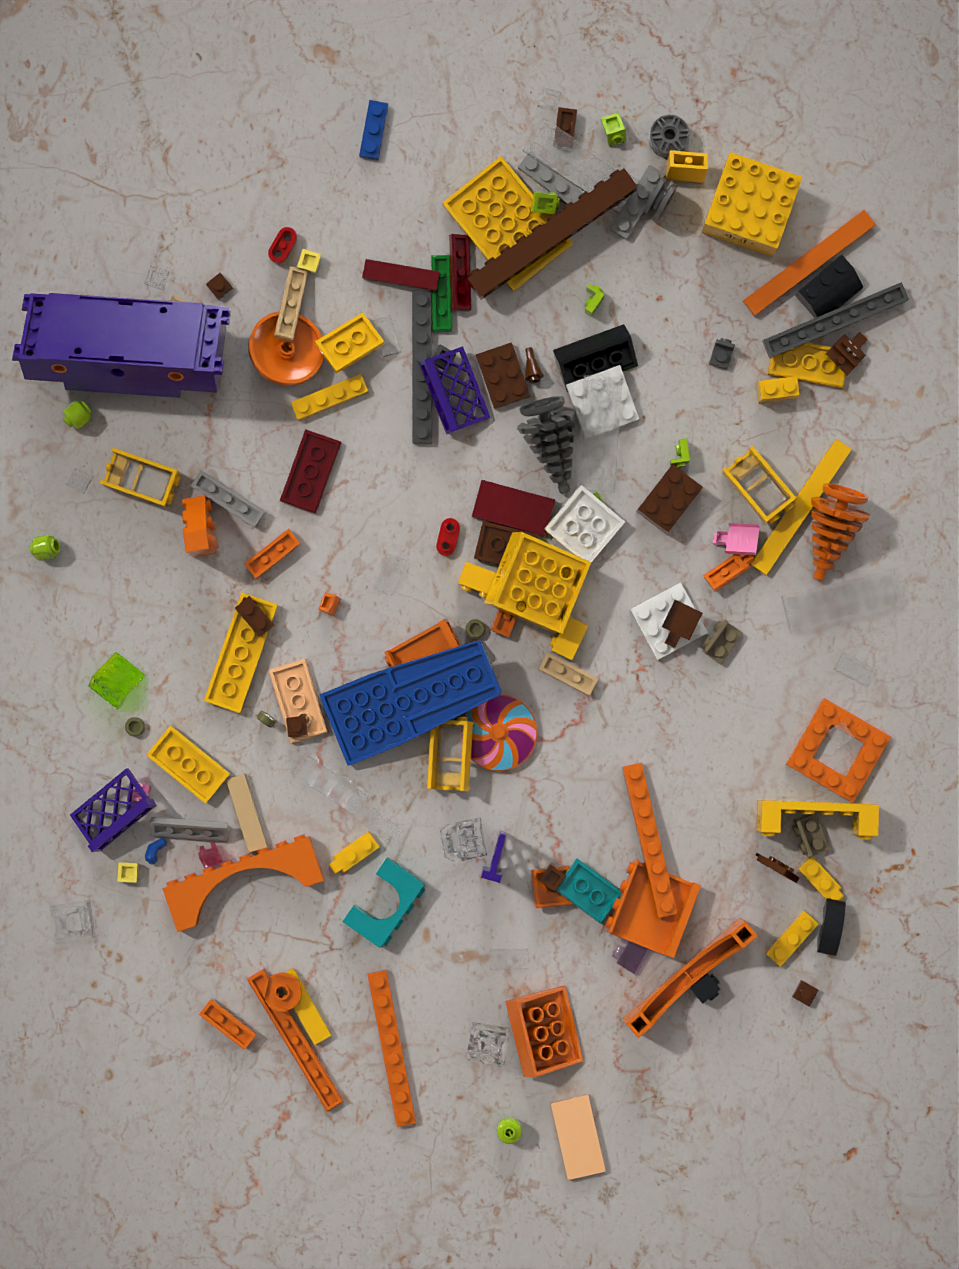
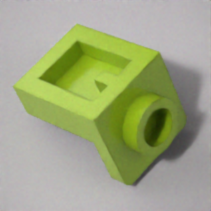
(614, 129)
(545, 202)
(593, 302)
(682, 451)

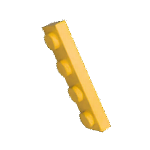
(329, 397)

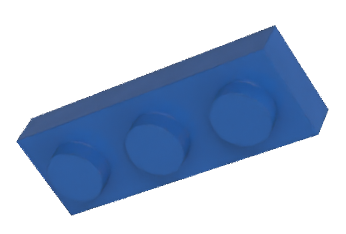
(373, 130)

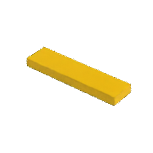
(309, 1015)

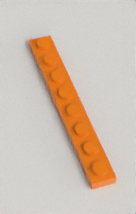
(649, 840)
(391, 1048)

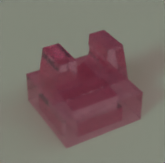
(210, 856)

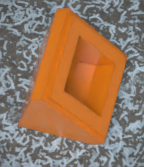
(329, 603)

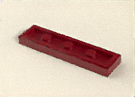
(460, 272)
(401, 275)

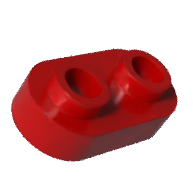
(282, 246)
(448, 537)

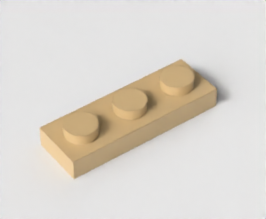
(568, 674)

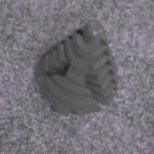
(550, 435)

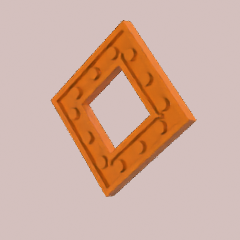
(850, 784)

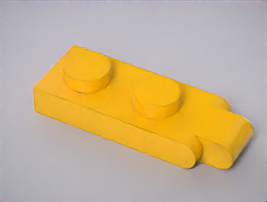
(354, 853)
(821, 879)

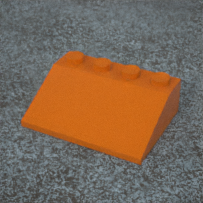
(544, 1031)

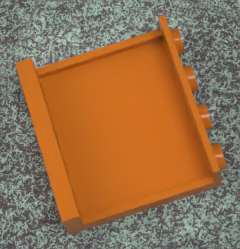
(429, 642)
(636, 914)

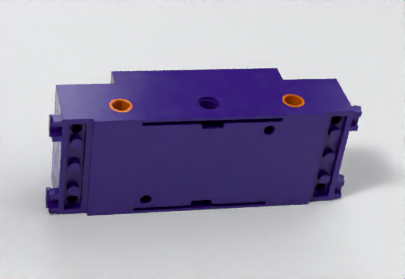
(122, 344)

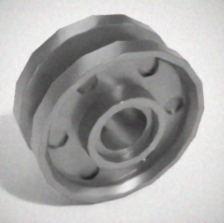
(668, 124)
(660, 198)

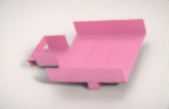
(739, 540)

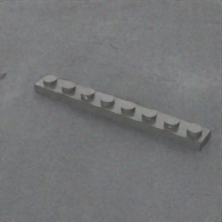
(835, 320)
(420, 351)

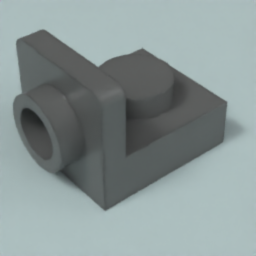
(722, 353)

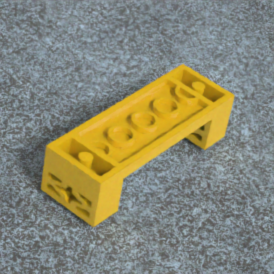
(864, 815)

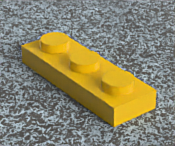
(791, 938)

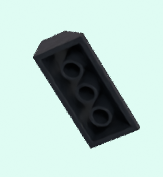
(596, 354)

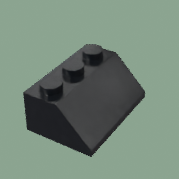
(830, 288)

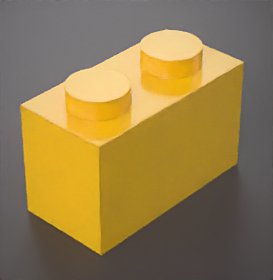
(687, 166)
(777, 389)
(476, 579)
(568, 642)

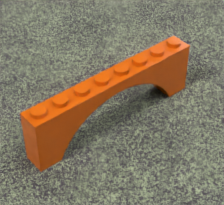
(188, 896)
(655, 1004)

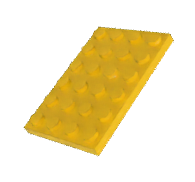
(497, 212)

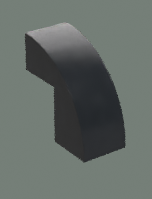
(832, 927)

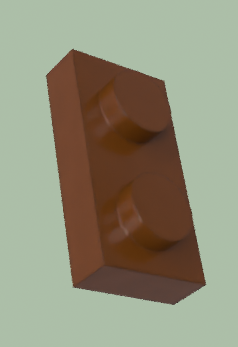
(566, 120)
(254, 616)

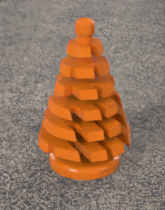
(835, 523)

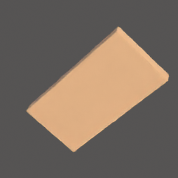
(298, 697)
(578, 1137)

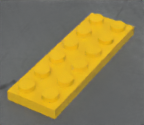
(238, 659)

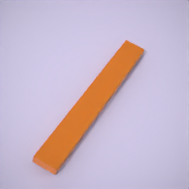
(809, 263)
(299, 1047)

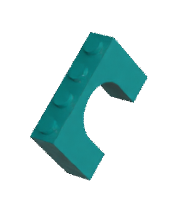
(379, 930)

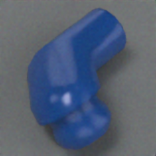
(152, 850)

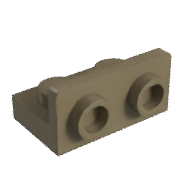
(721, 642)
(811, 835)

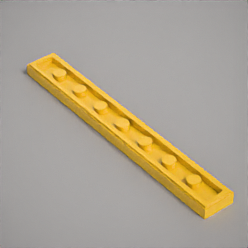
(793, 519)

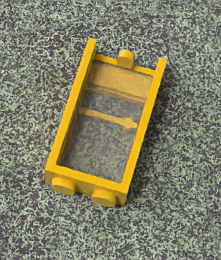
(141, 478)
(760, 486)
(450, 755)

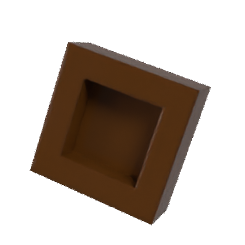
(219, 286)
(296, 726)
(551, 877)
(805, 993)

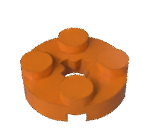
(273, 998)

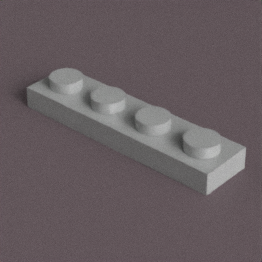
(550, 180)
(636, 203)
(228, 499)
(189, 829)

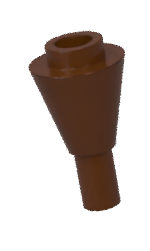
(533, 371)

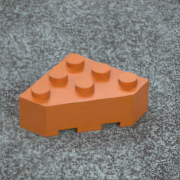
(200, 526)

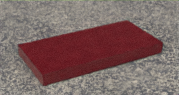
(310, 471)
(513, 508)

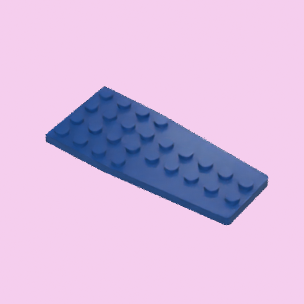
(408, 699)

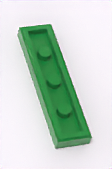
(442, 297)

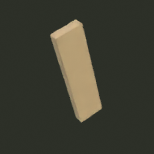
(290, 304)
(246, 813)

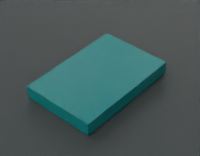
(588, 891)

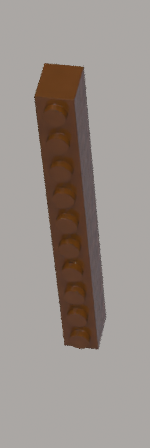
(552, 234)

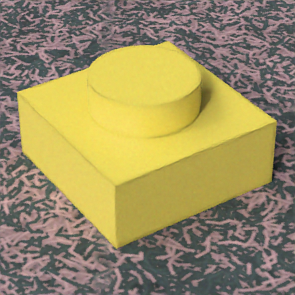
(309, 261)
(127, 872)

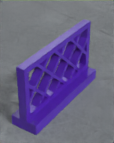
(440, 397)
(124, 821)
(491, 873)

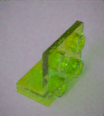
(115, 680)

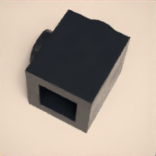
(706, 988)

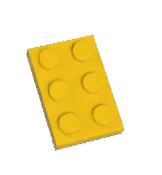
(349, 343)

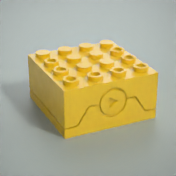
(751, 204)
(537, 582)

